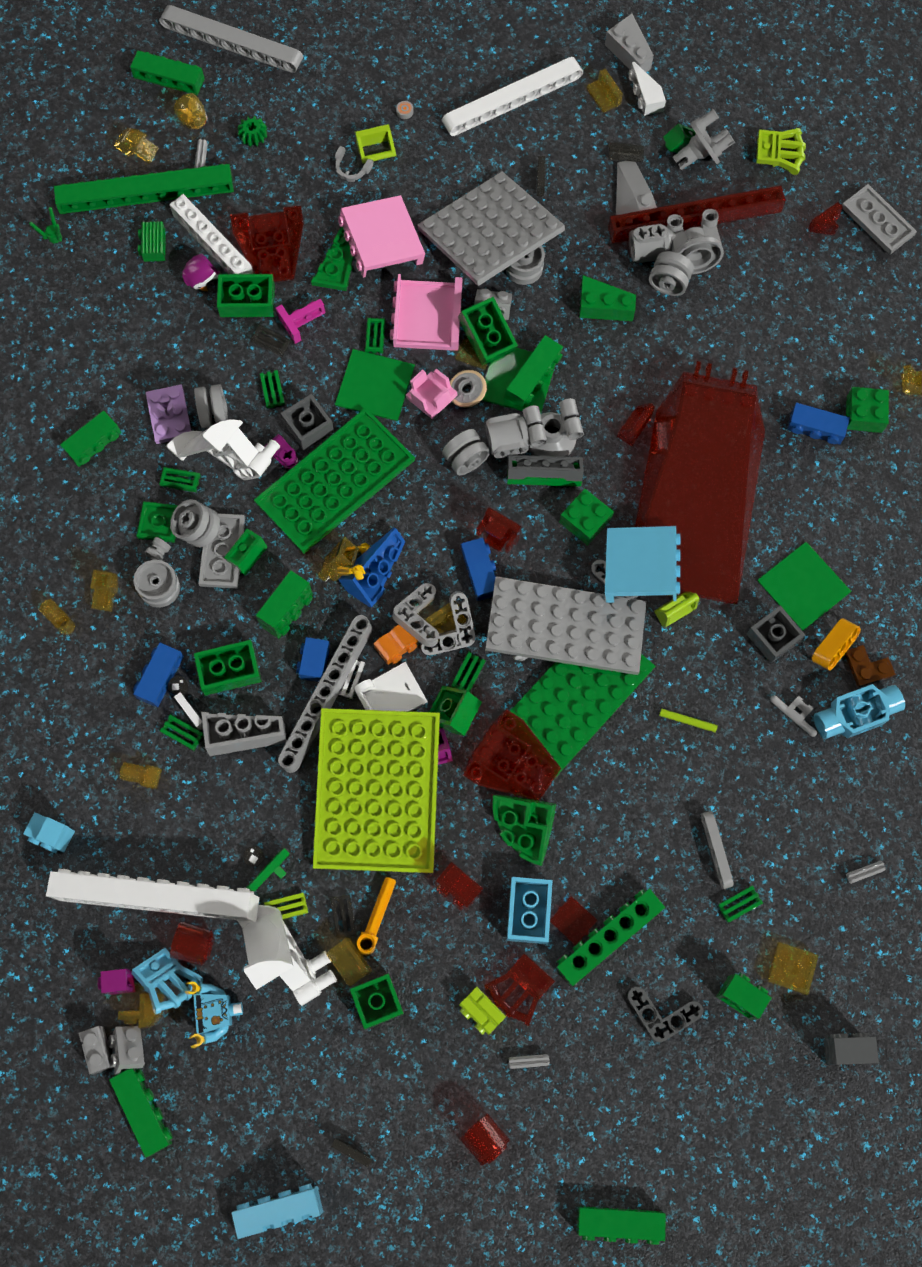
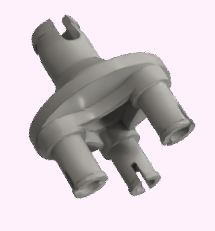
(702, 144)

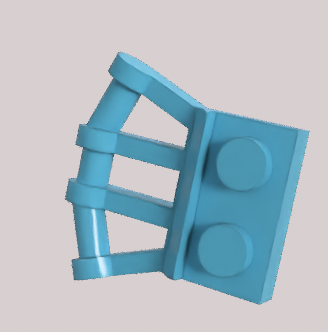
(157, 970)

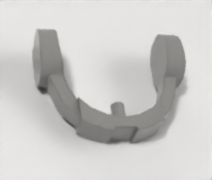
(351, 178)

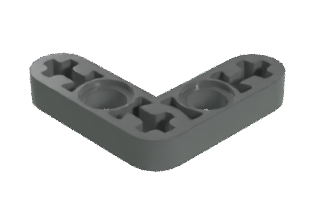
(657, 1021)

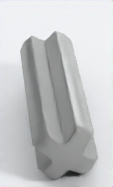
(201, 153)
(865, 872)
(529, 1061)

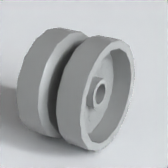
(528, 268)
(671, 273)
(215, 405)
(466, 452)
(195, 523)
(156, 583)

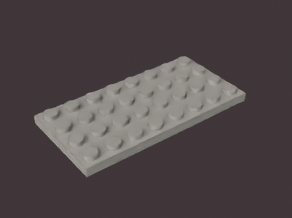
(566, 626)

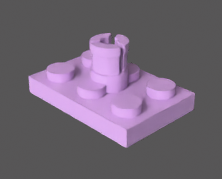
(168, 413)

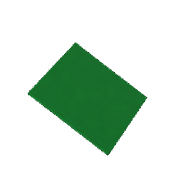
(501, 374)
(375, 384)
(804, 586)

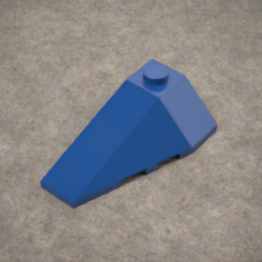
(377, 565)

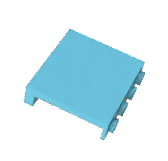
(642, 562)

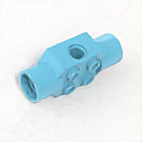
(859, 711)

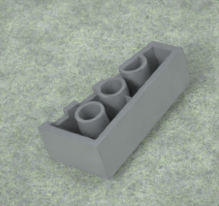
(241, 732)

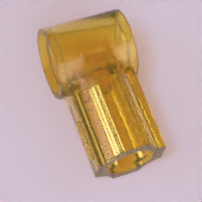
(57, 617)
(145, 776)

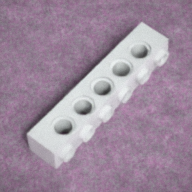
(209, 237)

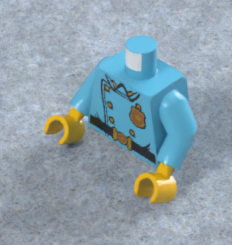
(212, 1012)

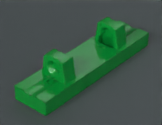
(272, 866)

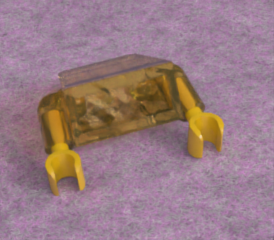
(341, 560)

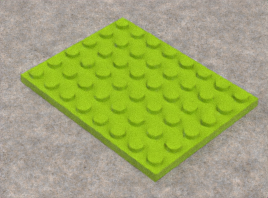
(376, 790)

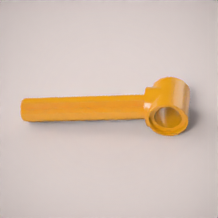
(376, 916)

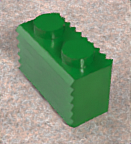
(152, 241)

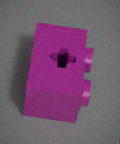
(116, 982)

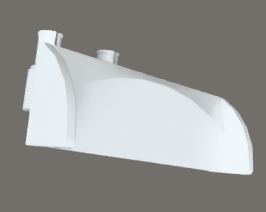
(228, 445)
(275, 953)

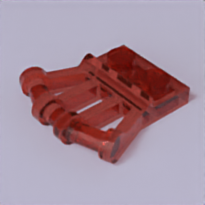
(529, 978)

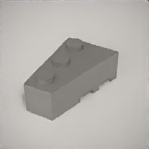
(629, 44)

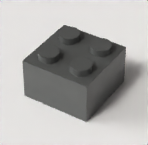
(307, 421)
(775, 634)
(853, 1050)

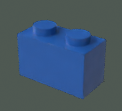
(314, 659)

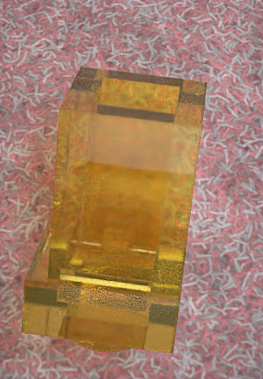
(135, 141)
(911, 381)
(105, 586)
(144, 1015)

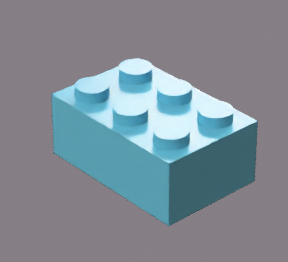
(529, 910)

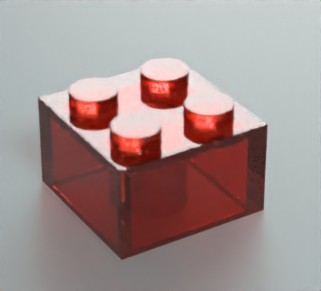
(458, 887)

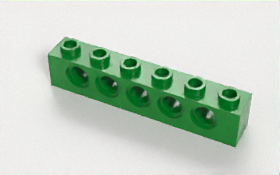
(652, 907)

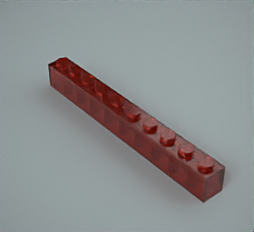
(729, 209)

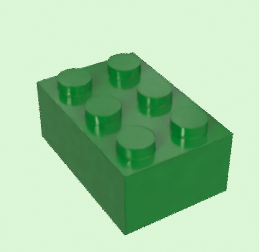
(246, 295)
(487, 331)
(285, 605)
(227, 667)

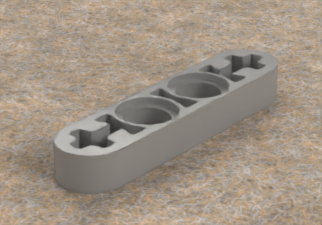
(717, 850)

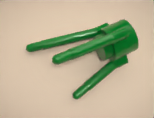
(52, 232)

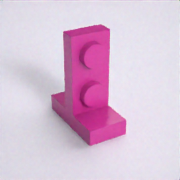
(299, 317)

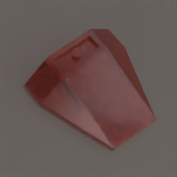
(270, 241)
(512, 759)

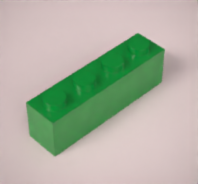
(167, 72)
(533, 371)
(141, 1112)
(621, 1223)

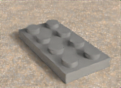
(879, 219)
(214, 568)

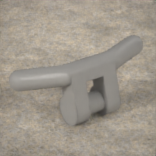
(795, 716)

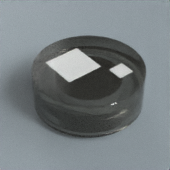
(178, 684)
(253, 856)

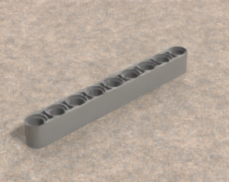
(231, 38)
(318, 700)

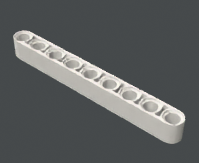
(512, 96)

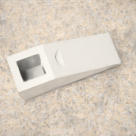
(649, 92)

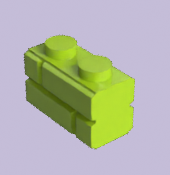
(482, 1011)

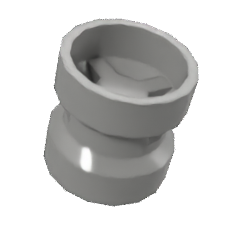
(157, 549)

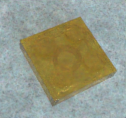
(792, 968)

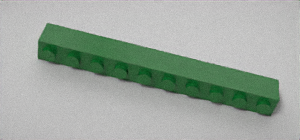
(143, 188)

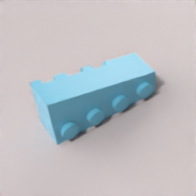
(277, 1211)

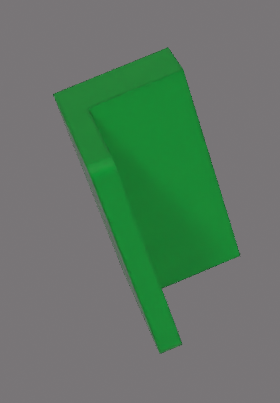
(246, 551)

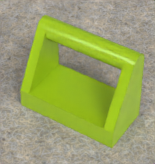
(375, 136)
(677, 609)

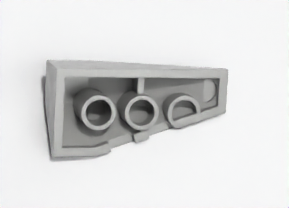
(632, 189)

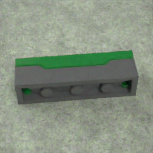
(545, 470)

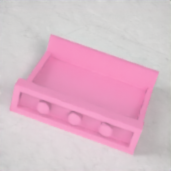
(380, 234)
(426, 314)

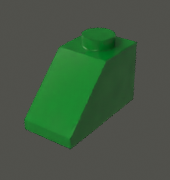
(678, 138)

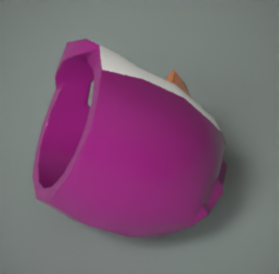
(199, 272)

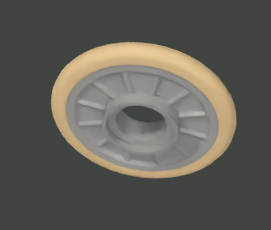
(477, 392)

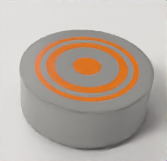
(404, 110)

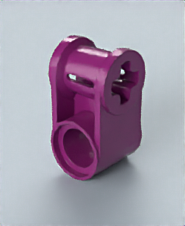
(285, 454)

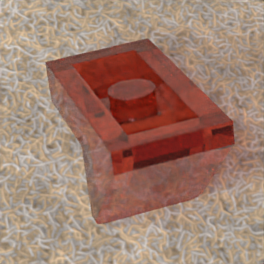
(825, 222)

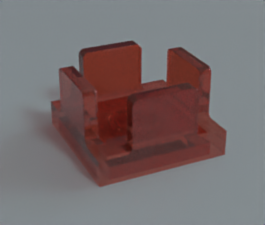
(500, 530)

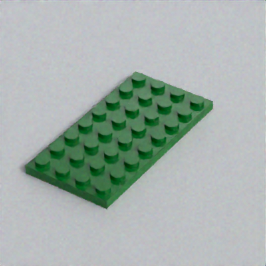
(334, 480)
(574, 703)

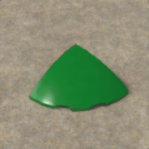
(525, 825)

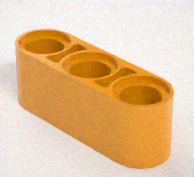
(836, 644)

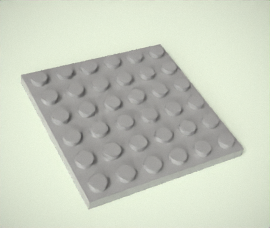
(490, 228)

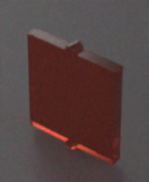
(573, 920)

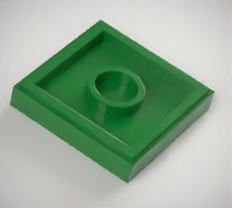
(156, 521)

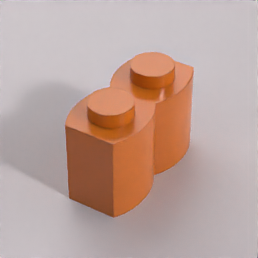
(395, 644)

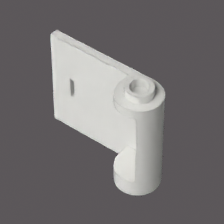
(389, 691)

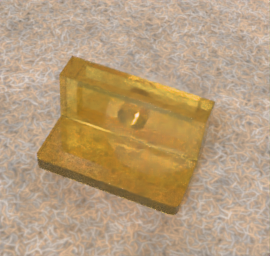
(605, 92)
(443, 619)
(349, 961)

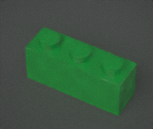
(91, 439)

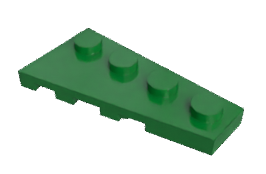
(337, 265)

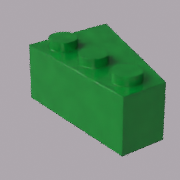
(605, 301)

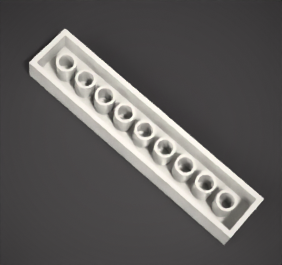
(153, 896)

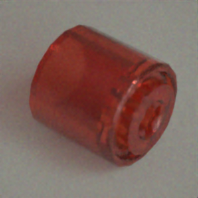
(192, 943)
(485, 1140)

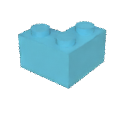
(50, 833)

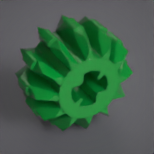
(252, 131)

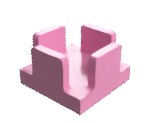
(431, 392)

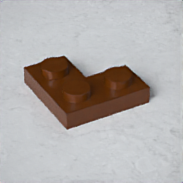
(866, 671)

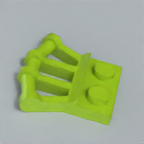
(770, 152)

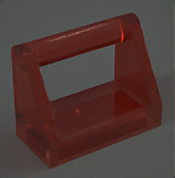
(636, 423)

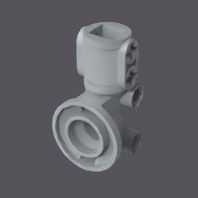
(698, 244)
(517, 435)

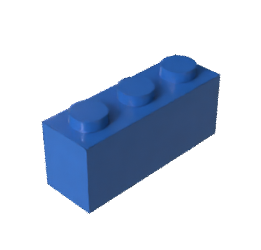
(818, 423)
(479, 567)
(157, 674)

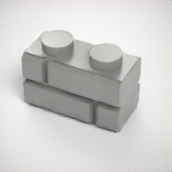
(96, 1049)

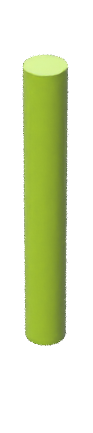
(688, 720)

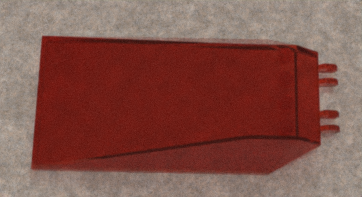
(705, 478)

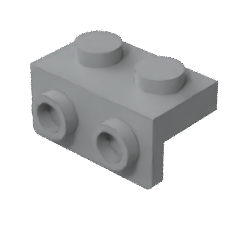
(502, 298)
(126, 1048)

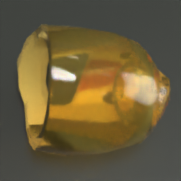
(190, 111)

